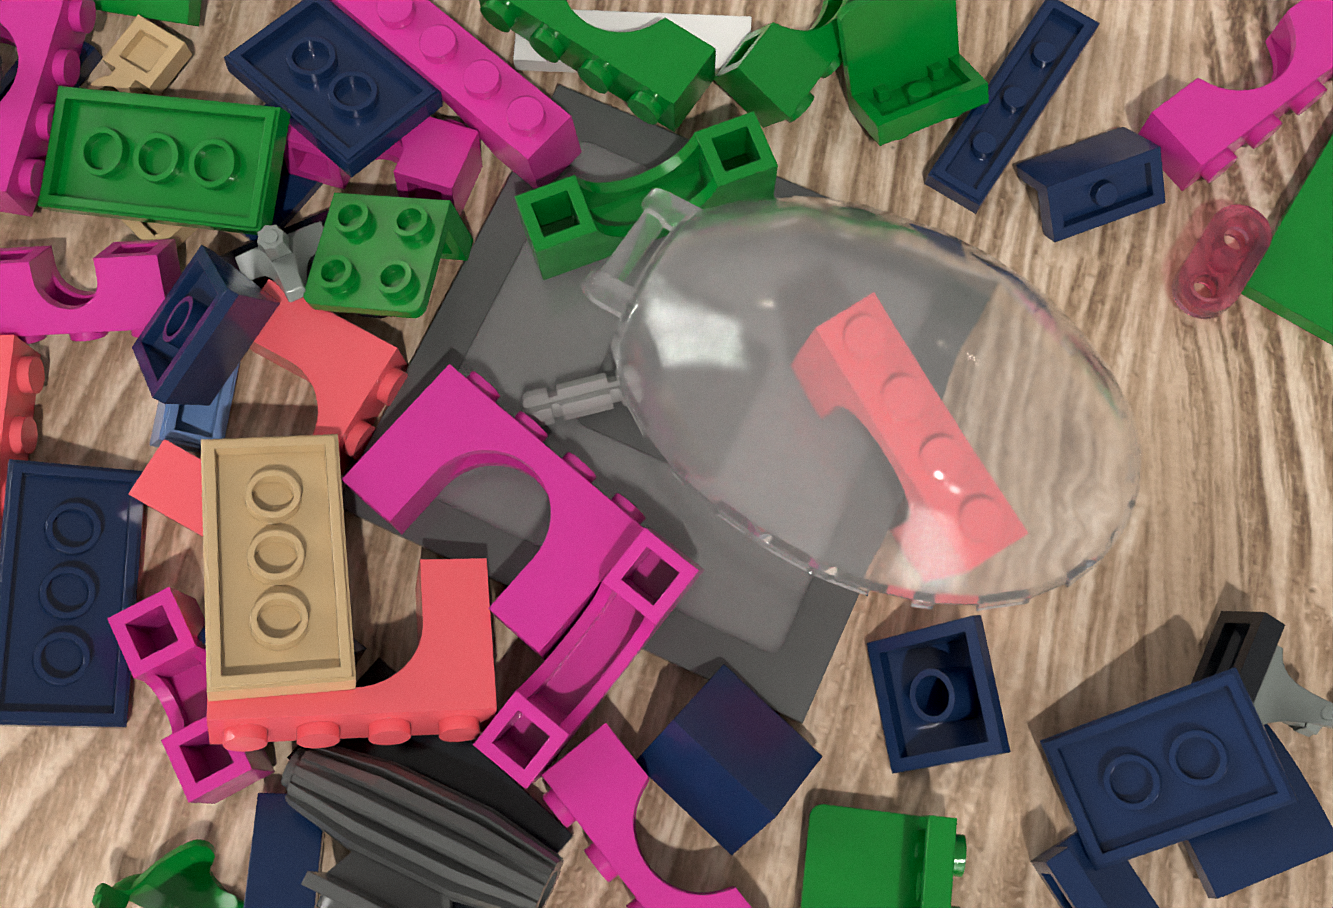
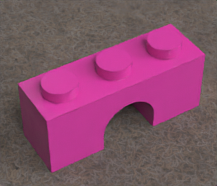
(432, 161)
(129, 290)
(165, 653)

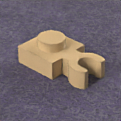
(143, 60)

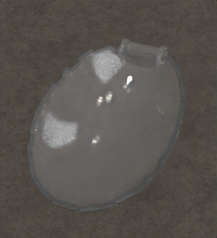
(871, 398)

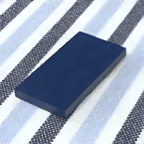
(63, 571)

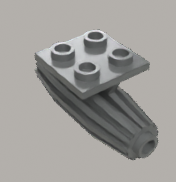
(412, 838)

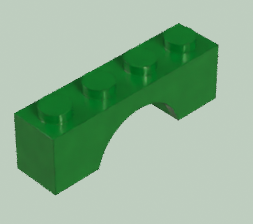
(781, 65)
(651, 69)
(585, 221)

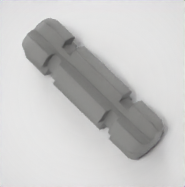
(573, 398)

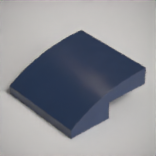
(1265, 843)

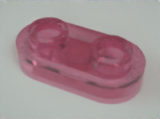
(1219, 266)

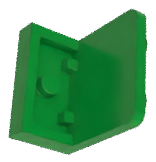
(905, 66)
(383, 254)
(880, 859)

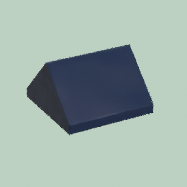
(201, 331)
(938, 696)
(729, 760)

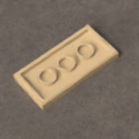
(275, 567)

